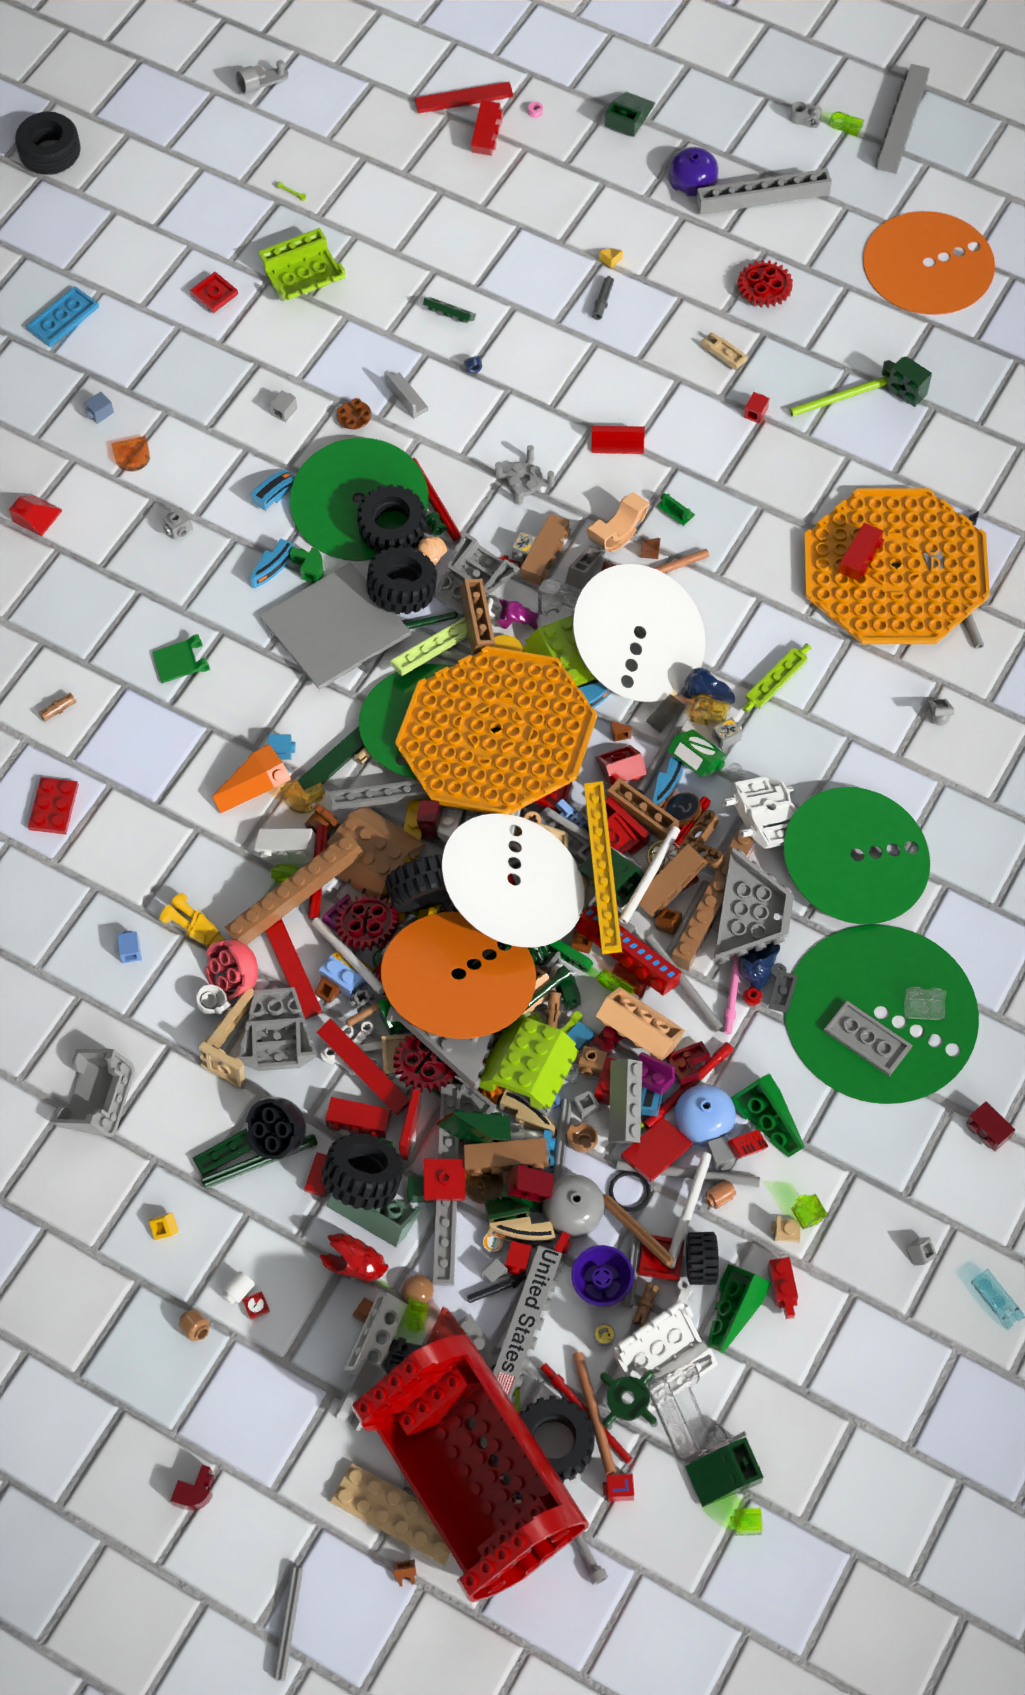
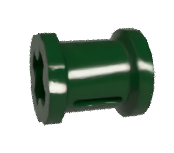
(435, 524)

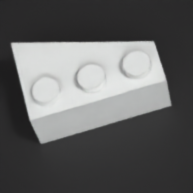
(286, 845)

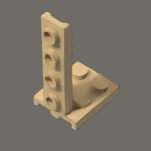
(213, 1056)

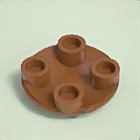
(354, 414)

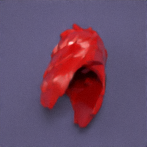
(357, 1259)

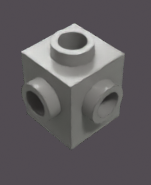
(177, 524)

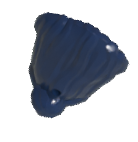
(703, 682)
(758, 965)

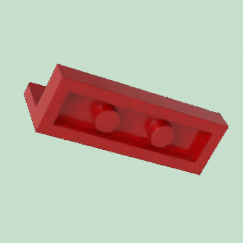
(618, 439)
(640, 832)

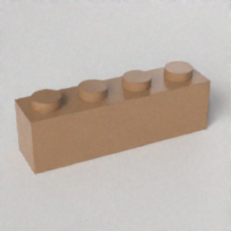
(545, 549)
(476, 614)
(642, 809)
(672, 879)
(505, 1155)

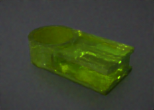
(849, 125)
(613, 982)

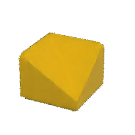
(610, 256)
(163, 1226)

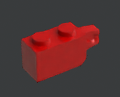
(783, 1285)

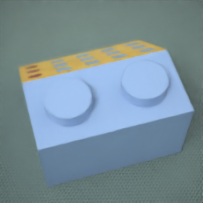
(343, 974)

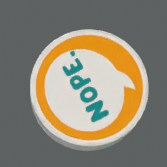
(492, 1244)

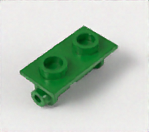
(675, 509)

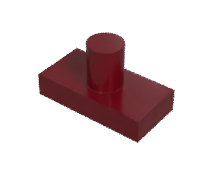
(607, 1040)

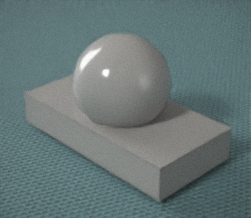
(941, 710)

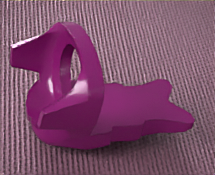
(516, 613)

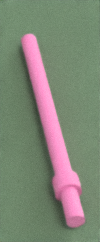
(730, 1012)

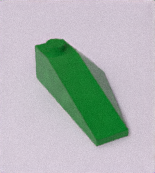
(767, 1110)
(739, 1300)

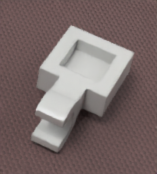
(684, 1293)

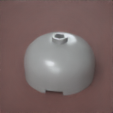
(574, 1205)

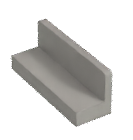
(405, 394)
(364, 1379)

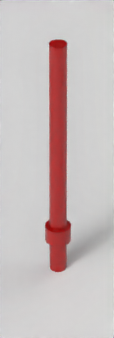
(558, 1382)

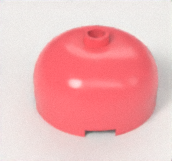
(239, 963)

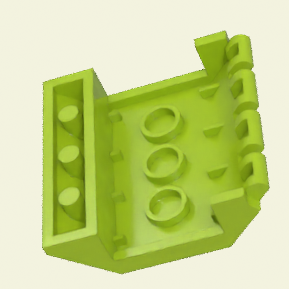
(300, 265)
(559, 642)
(530, 1061)

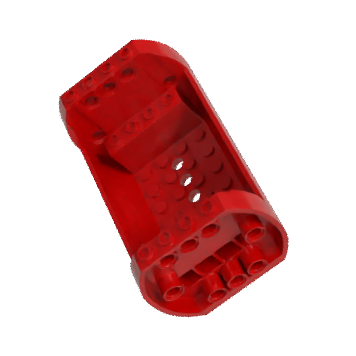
(424, 1423)

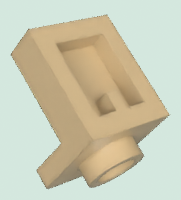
(786, 1230)

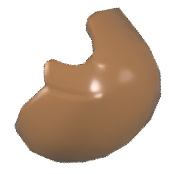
(582, 1137)
(418, 1289)

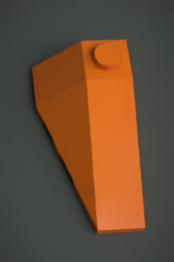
(256, 776)

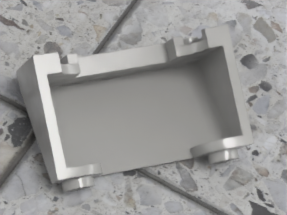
(99, 1092)

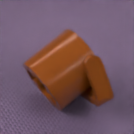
(322, 817)

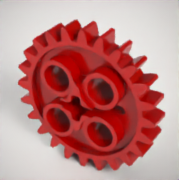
(765, 283)

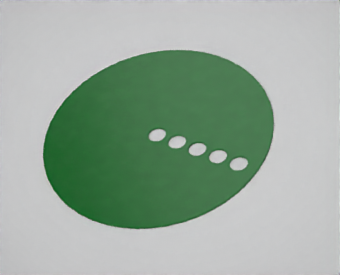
(871, 970)

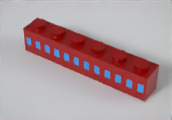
(635, 954)

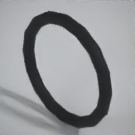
(626, 1173)

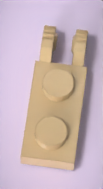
(724, 351)

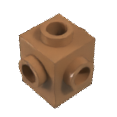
(591, 1061)

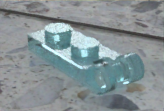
(997, 1298)

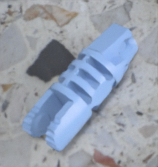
(572, 814)

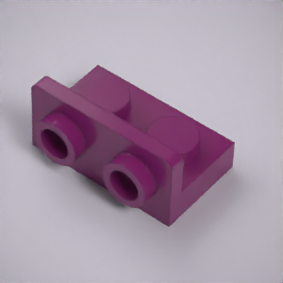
(656, 1074)

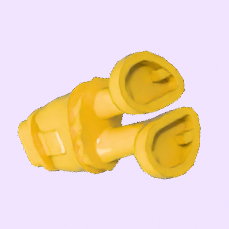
(199, 929)

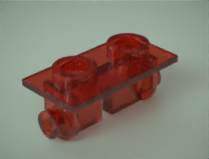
(623, 973)

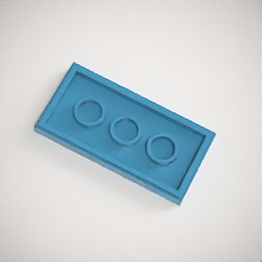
(62, 316)

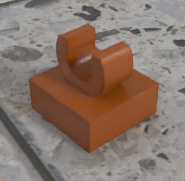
(404, 1569)

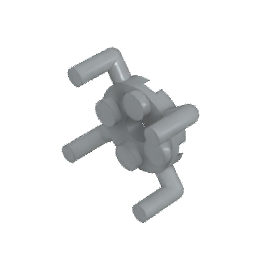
(523, 470)

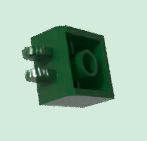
(907, 380)

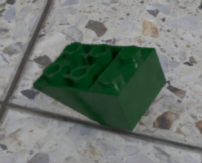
(628, 113)
(625, 873)
(477, 1126)
(724, 1472)

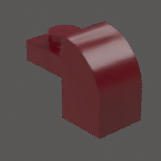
(194, 1496)

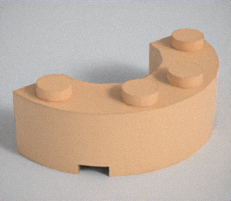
(621, 526)

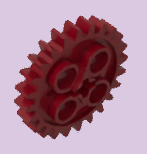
(350, 920)
(411, 1051)

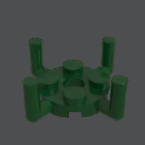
(637, 1408)

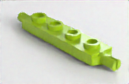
(776, 678)

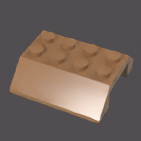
(384, 849)

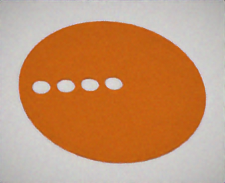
(897, 270)
(425, 994)

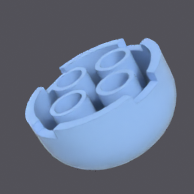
(698, 1121)

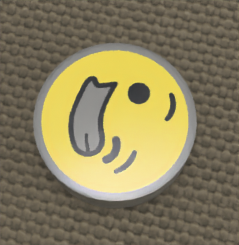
(604, 1335)

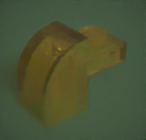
(708, 708)
(299, 799)

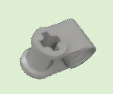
(804, 114)

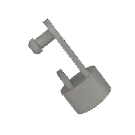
(254, 77)

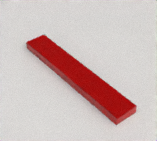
(463, 97)
(293, 968)
(363, 1066)

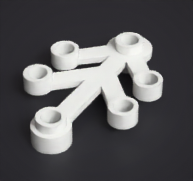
(358, 1040)

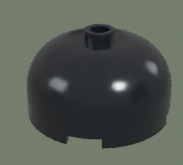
(275, 1126)

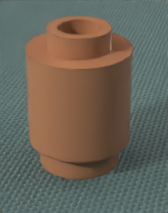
(720, 1194)

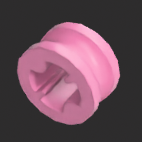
(535, 113)

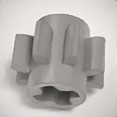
(359, 996)

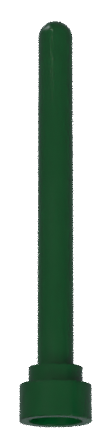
(431, 620)
(562, 975)

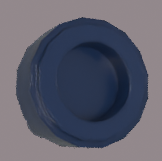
(471, 362)

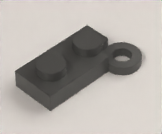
(782, 989)

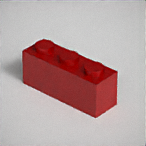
(861, 552)
(358, 1117)

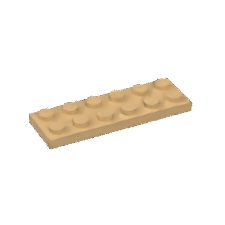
(390, 1512)

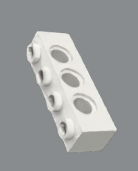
(375, 1324)

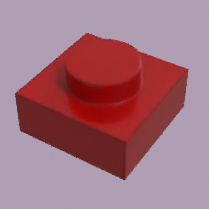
(563, 1244)

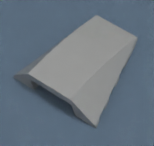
(472, 562)
(276, 1032)

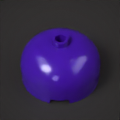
(692, 170)

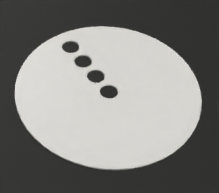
(605, 626)
(523, 915)

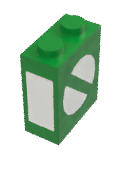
(697, 753)

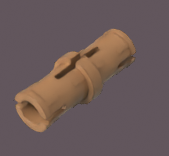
(57, 707)
(553, 1009)
(645, 1304)

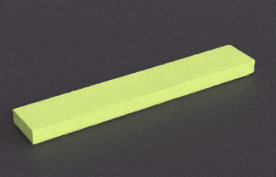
(430, 647)

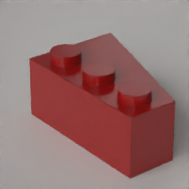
(487, 127)

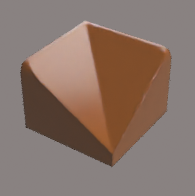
(650, 548)
(620, 731)
(668, 921)

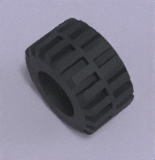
(702, 1258)

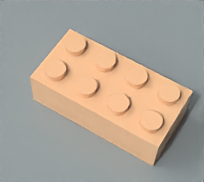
(640, 1023)

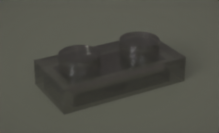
(665, 713)

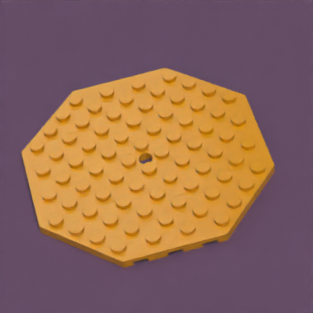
(907, 601)
(540, 739)

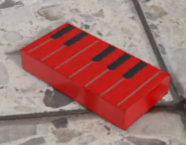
(748, 1144)

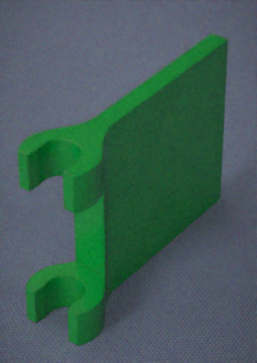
(179, 660)

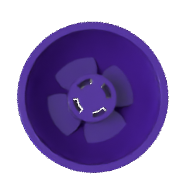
(602, 1264)

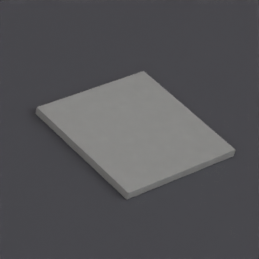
(333, 626)

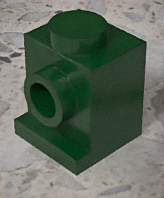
(569, 994)

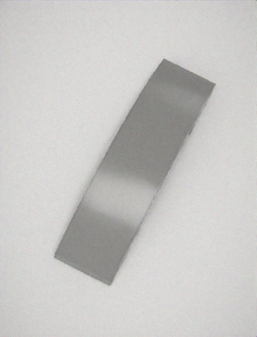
(576, 845)

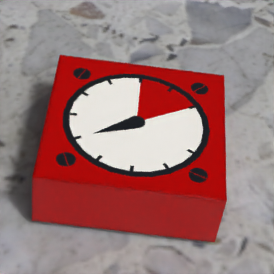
(256, 1305)

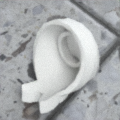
(212, 1000)

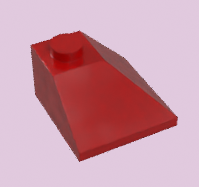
(34, 513)

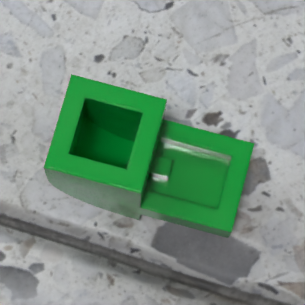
(310, 562)

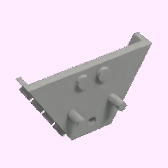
(749, 909)
(461, 1055)

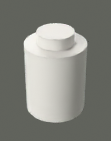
(238, 1288)

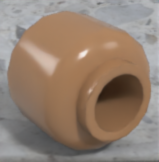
(194, 1325)

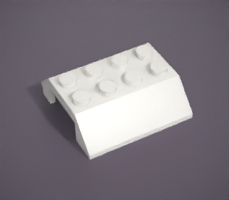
(664, 1346)

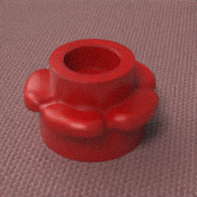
(752, 1001)

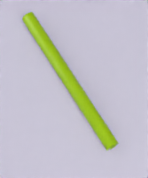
(838, 396)

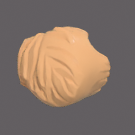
(433, 548)

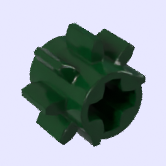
(539, 954)

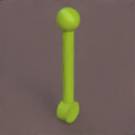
(302, 196)

